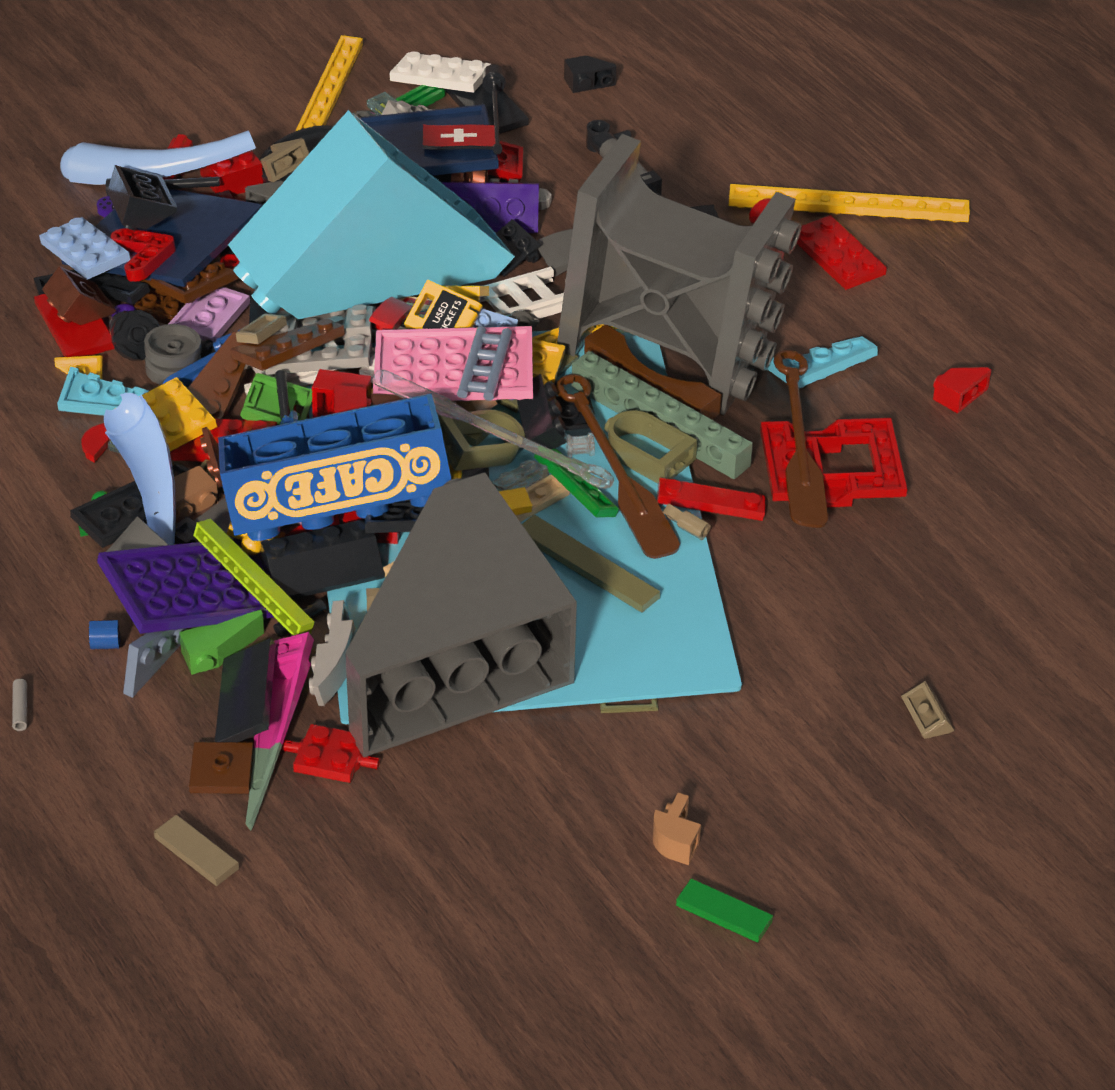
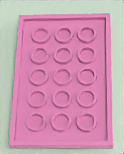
(439, 357)

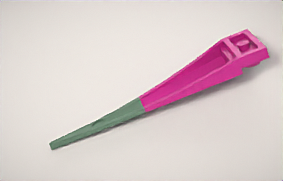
(288, 680)

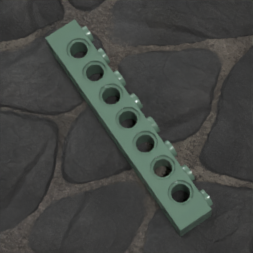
(624, 392)

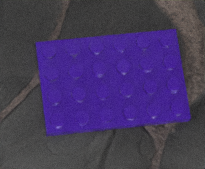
(177, 587)

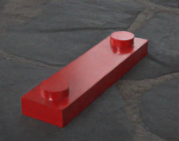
(711, 499)

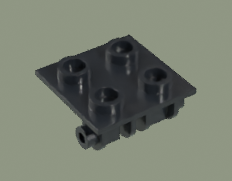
(520, 244)

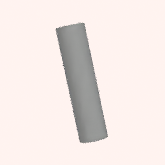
(19, 705)

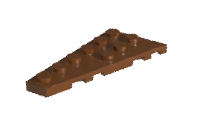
(204, 283)

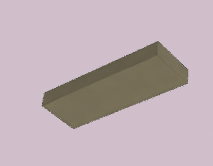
(196, 850)

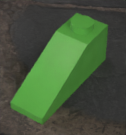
(209, 645)

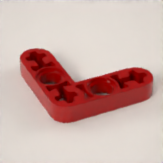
(151, 251)

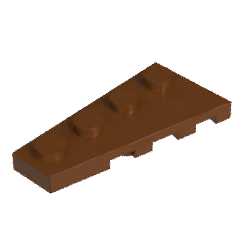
(287, 344)
(219, 380)

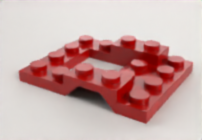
(839, 488)

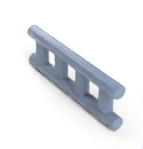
(492, 372)

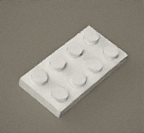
(439, 72)

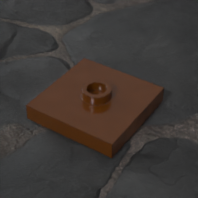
(221, 767)

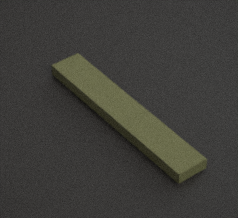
(591, 564)

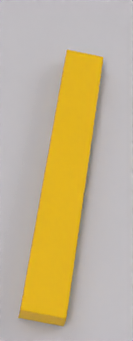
(331, 82)

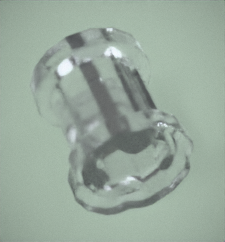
(580, 445)

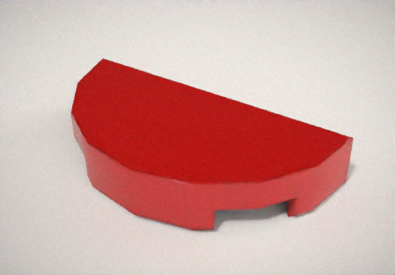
(95, 442)

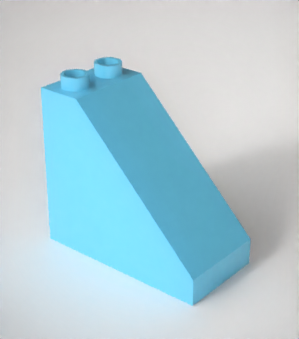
(361, 229)

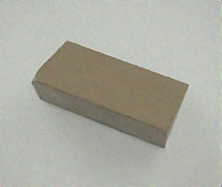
(927, 711)

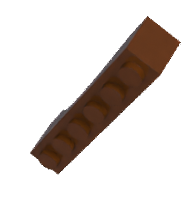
(613, 348)

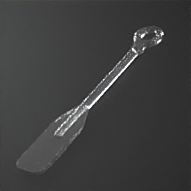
(446, 407)

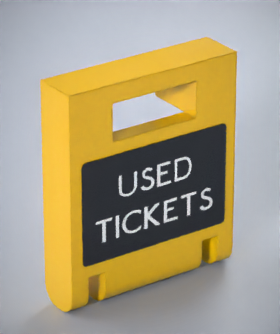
(446, 310)

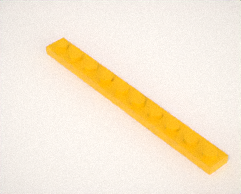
(856, 203)

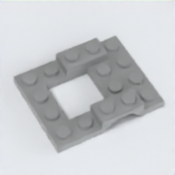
(356, 348)

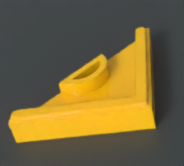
(84, 363)

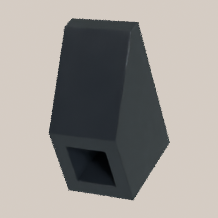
(588, 73)

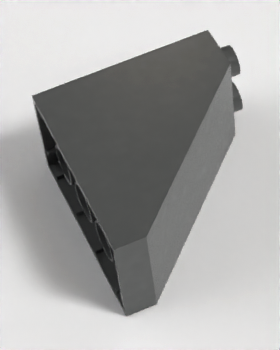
(459, 623)

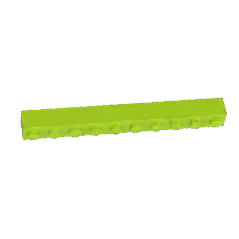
(253, 577)

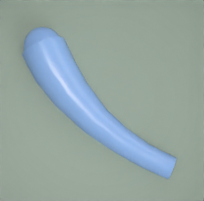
(95, 163)
(145, 450)

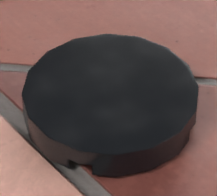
(129, 333)

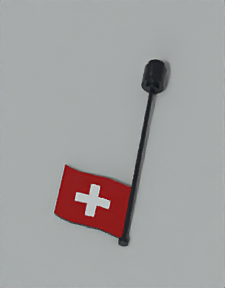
(470, 136)

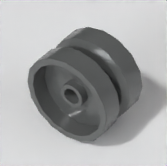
(170, 350)

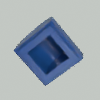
(104, 634)

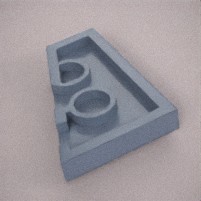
(147, 656)

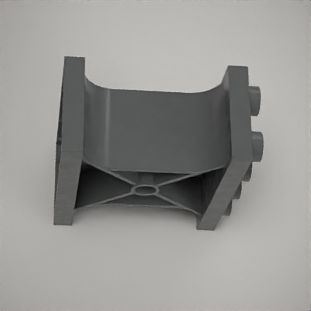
(676, 274)

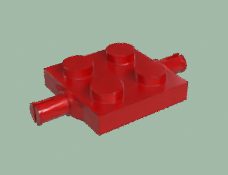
(328, 754)

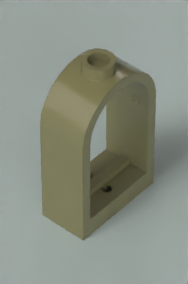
(680, 444)
(463, 456)

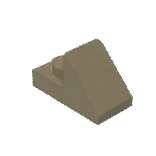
(284, 158)

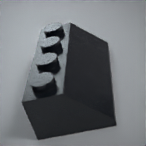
(139, 198)
(322, 559)

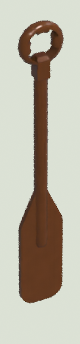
(802, 474)
(634, 501)

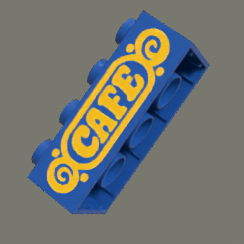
(332, 466)

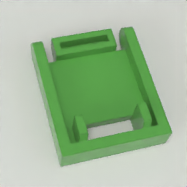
(263, 402)

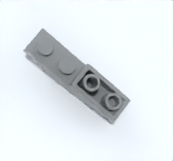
(330, 657)

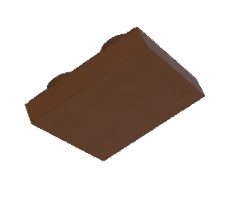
(159, 305)

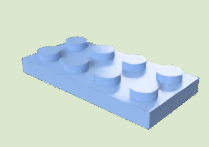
(84, 247)

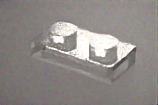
(522, 476)

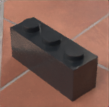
(542, 415)

